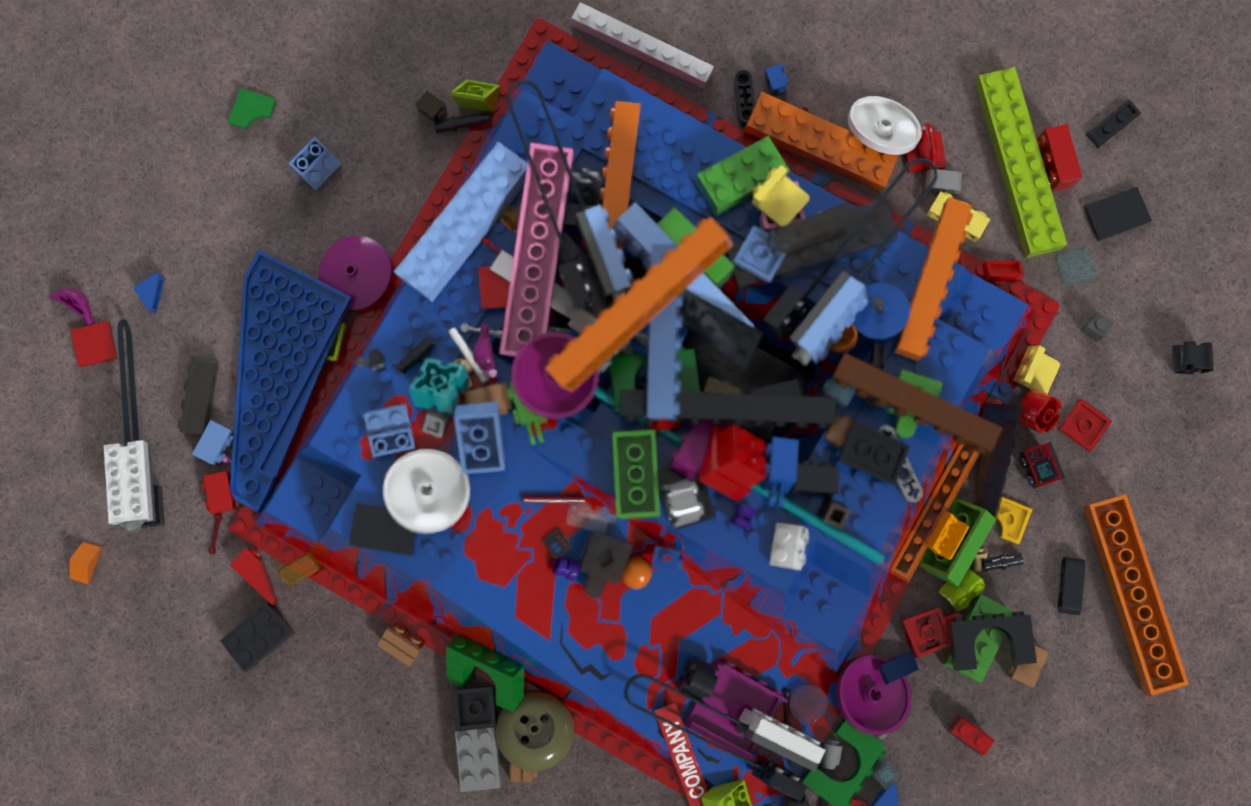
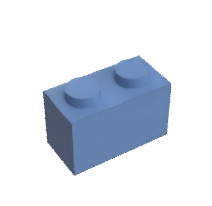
(214, 443)

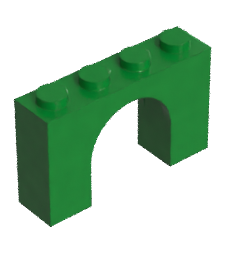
(625, 369)
(505, 673)
(867, 751)

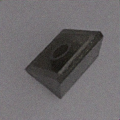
(588, 184)

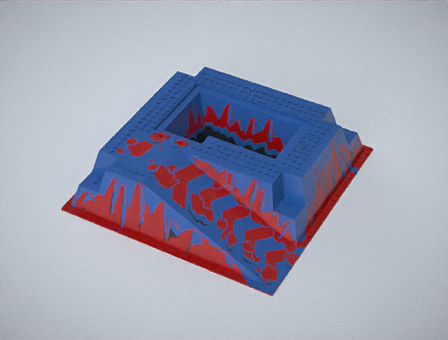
(491, 570)

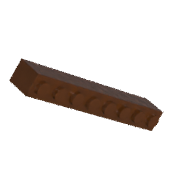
(917, 404)

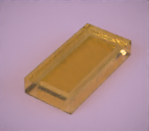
(299, 569)

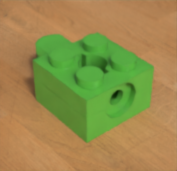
(525, 417)
(905, 426)

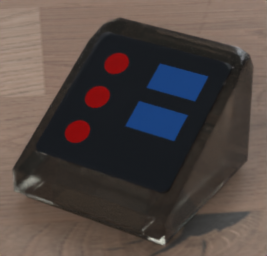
(557, 544)

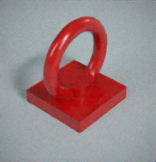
(929, 147)

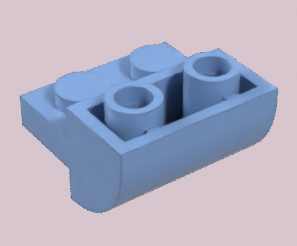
(314, 163)
(389, 430)

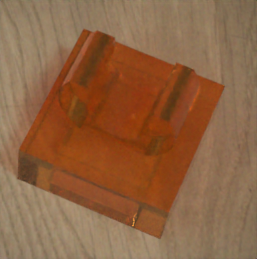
(511, 217)

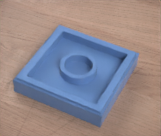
(756, 256)

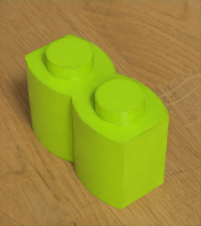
(960, 596)

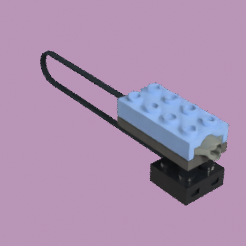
(594, 231)
(839, 303)

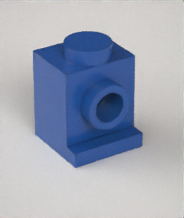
(776, 80)
(659, 563)

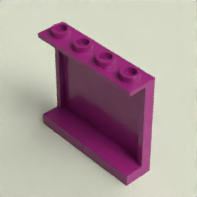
(731, 696)

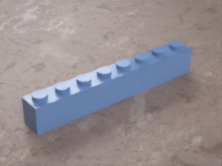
(663, 353)

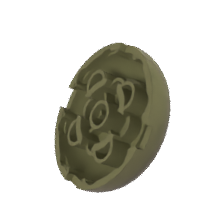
(536, 755)

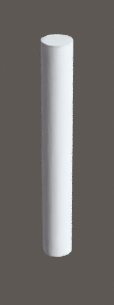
(468, 354)

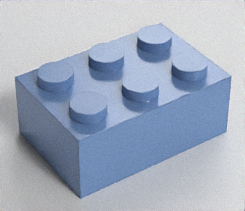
(480, 437)

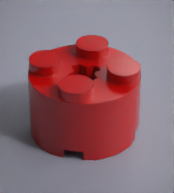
(1040, 411)

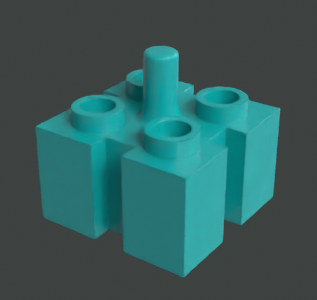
(439, 385)

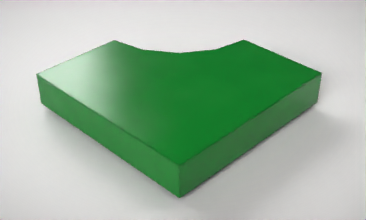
(250, 107)

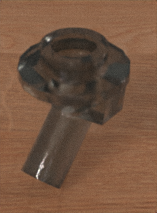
(375, 360)

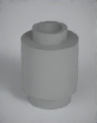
(832, 754)

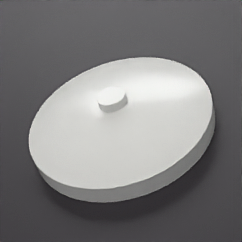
(884, 125)
(426, 491)

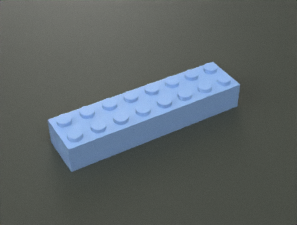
(464, 222)
(641, 232)

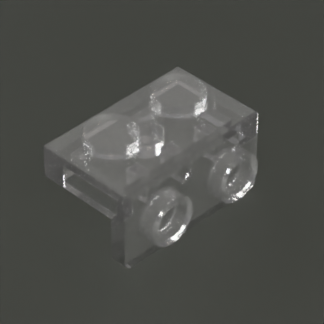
(592, 519)

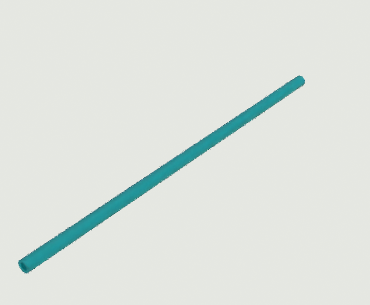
(787, 504)

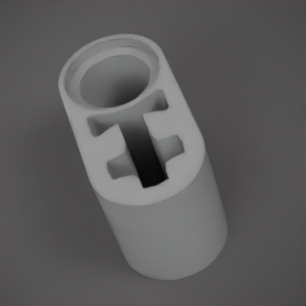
(946, 181)

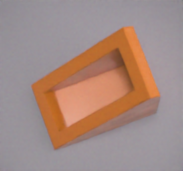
(84, 562)

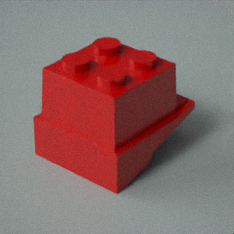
(733, 461)

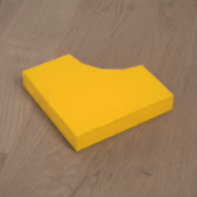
(1013, 520)

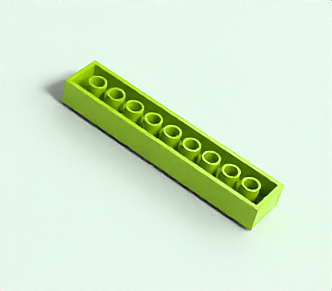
(1020, 162)

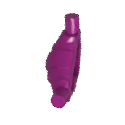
(74, 301)
(483, 352)

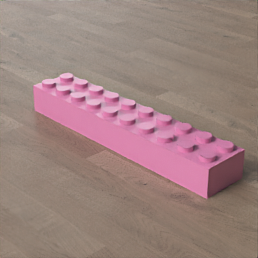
(536, 248)

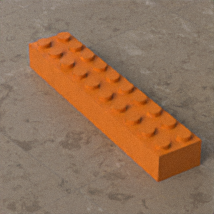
(639, 305)
(1135, 595)

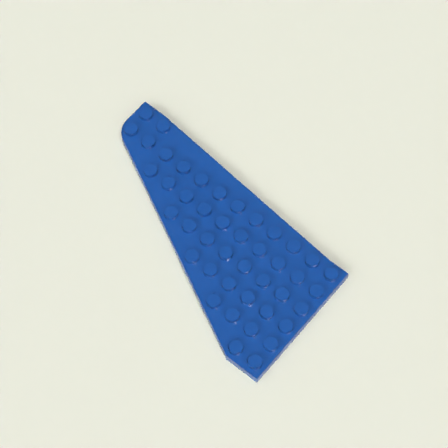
(282, 351)

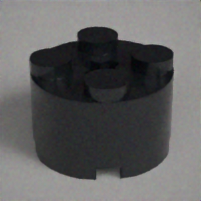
(1193, 358)
(698, 679)

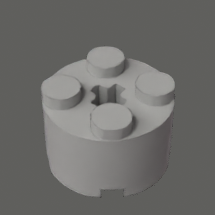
(681, 502)

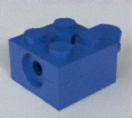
(780, 469)

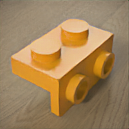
(947, 535)

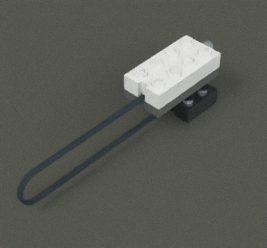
(128, 469)
(765, 732)

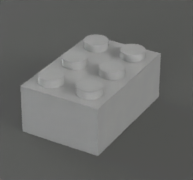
(478, 759)

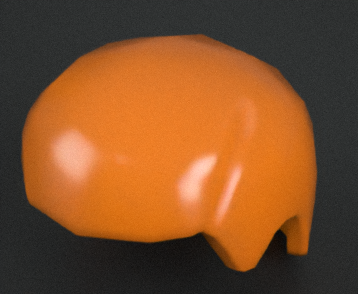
(847, 340)
(637, 572)

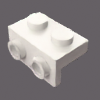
(789, 546)

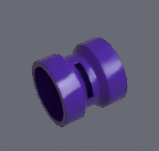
(743, 511)
(566, 568)

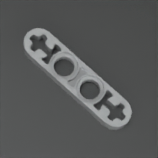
(904, 490)

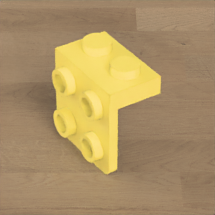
(779, 197)
(1037, 369)

